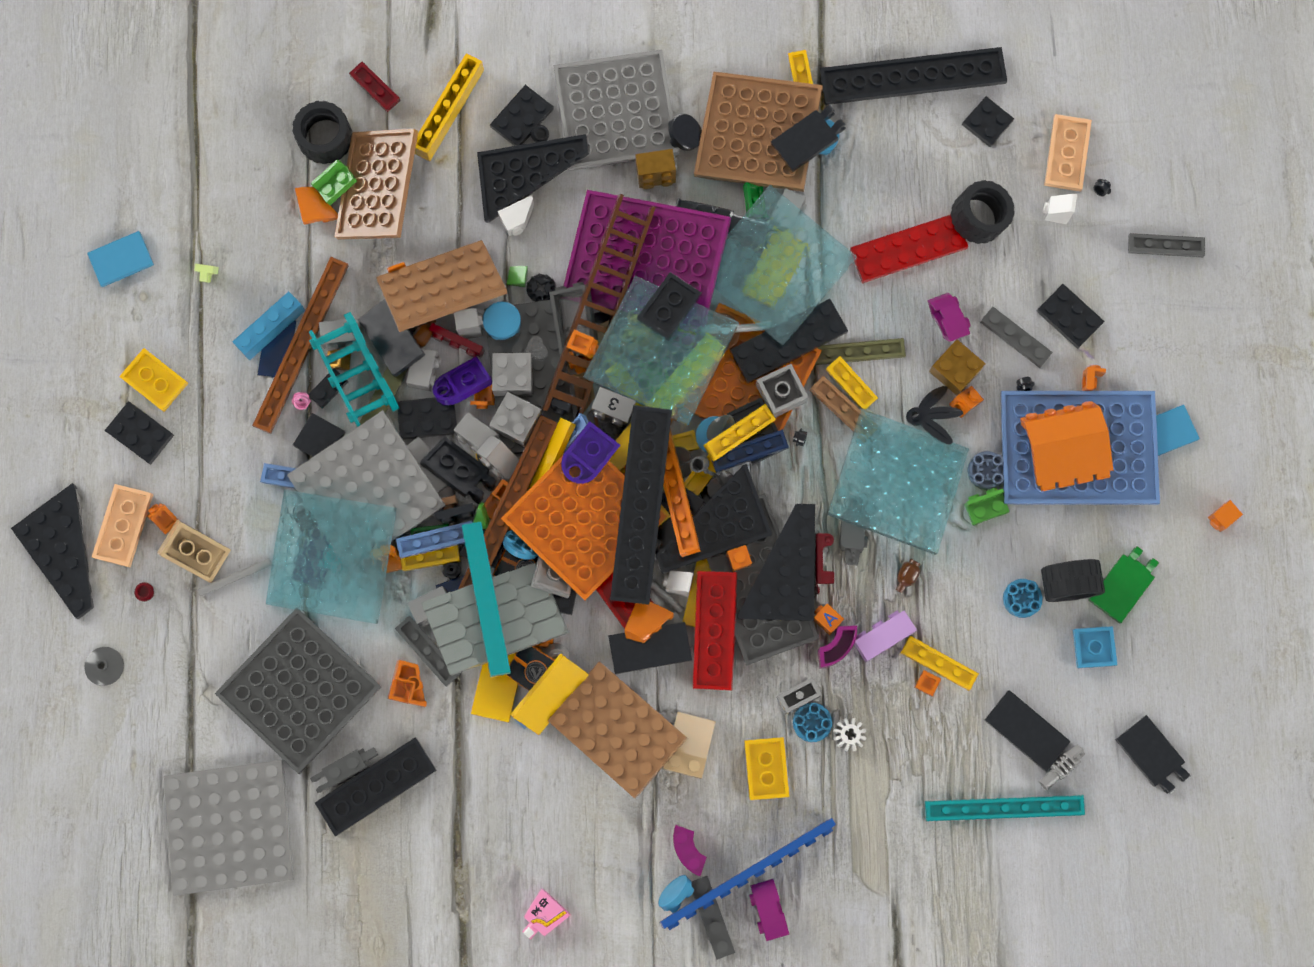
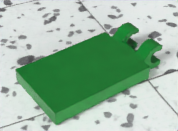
(1125, 585)

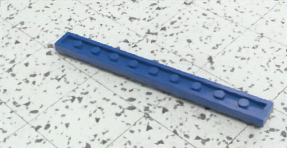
(741, 879)

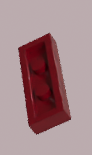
(374, 86)
(456, 341)

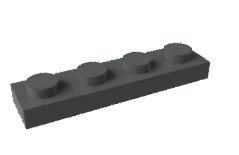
(1166, 245)
(1016, 337)
(425, 649)
(713, 921)

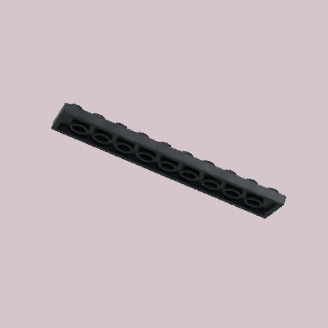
(913, 75)
(641, 505)

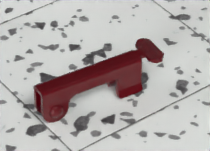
(822, 577)

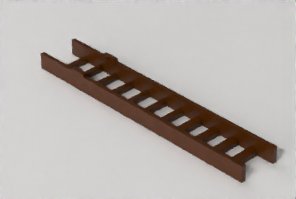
(587, 385)

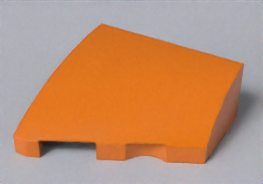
(313, 206)

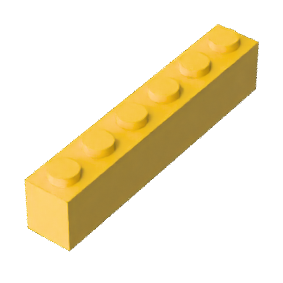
(448, 106)

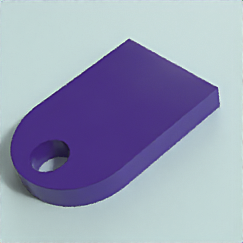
(461, 382)
(588, 452)

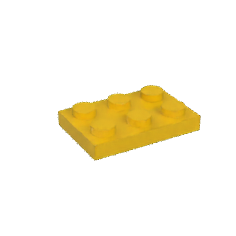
(153, 379)
(766, 768)

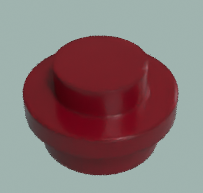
(144, 592)

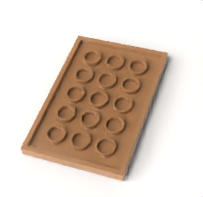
(383, 173)
(441, 285)
(617, 730)

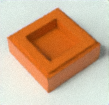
(927, 683)

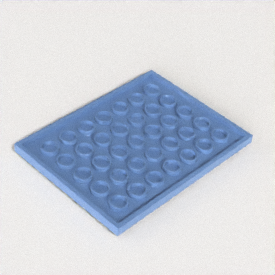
(1132, 442)

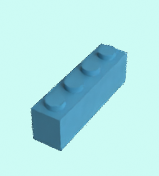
(269, 325)

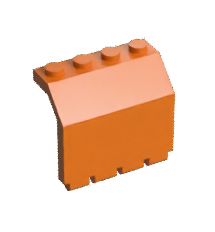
(1069, 445)

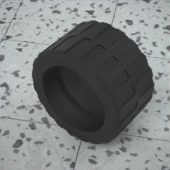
(318, 112)
(996, 198)
(1072, 580)

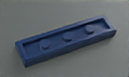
(752, 450)

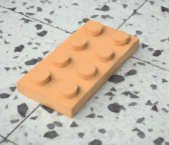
(1067, 152)
(122, 525)

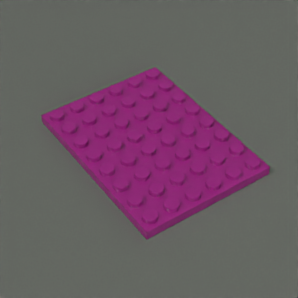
(676, 242)

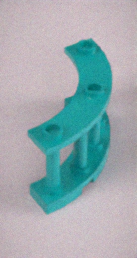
(368, 364)

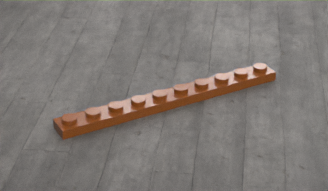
(300, 345)
(516, 488)

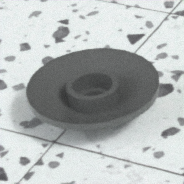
(113, 666)

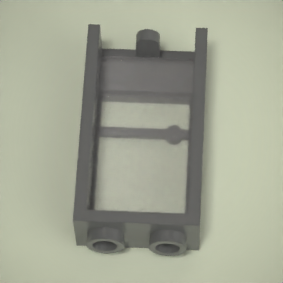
(564, 308)

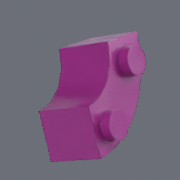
(949, 317)
(838, 648)
(687, 851)
(769, 909)

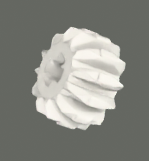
(844, 738)

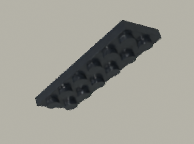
(766, 354)
(375, 786)

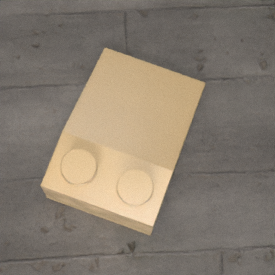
(193, 551)
(693, 753)

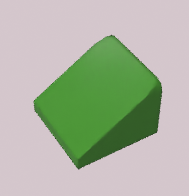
(517, 276)
(482, 516)

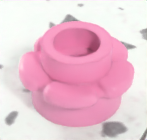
(301, 404)

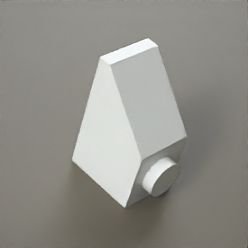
(1060, 208)
(517, 216)
(678, 582)

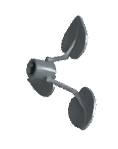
(701, 463)

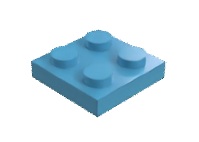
(1095, 647)

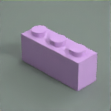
(884, 635)

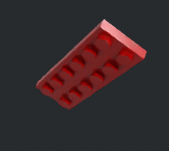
(907, 248)
(714, 630)

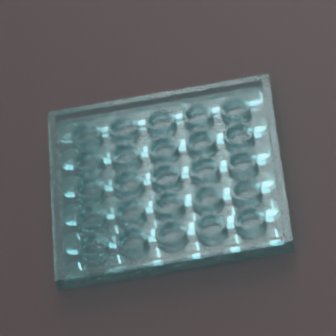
(779, 265)
(655, 370)
(898, 482)
(331, 556)

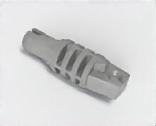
(1062, 767)

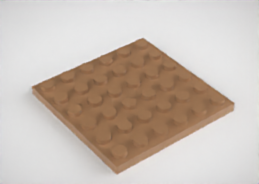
(742, 122)

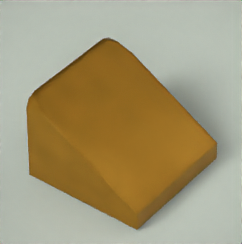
(342, 363)

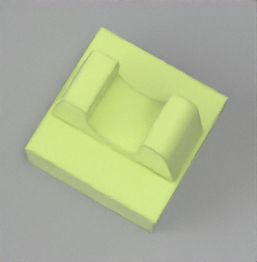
(206, 272)

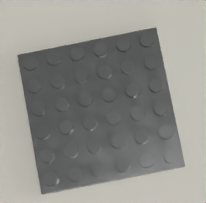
(298, 690)

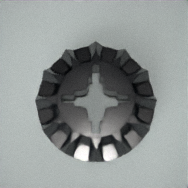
(539, 295)

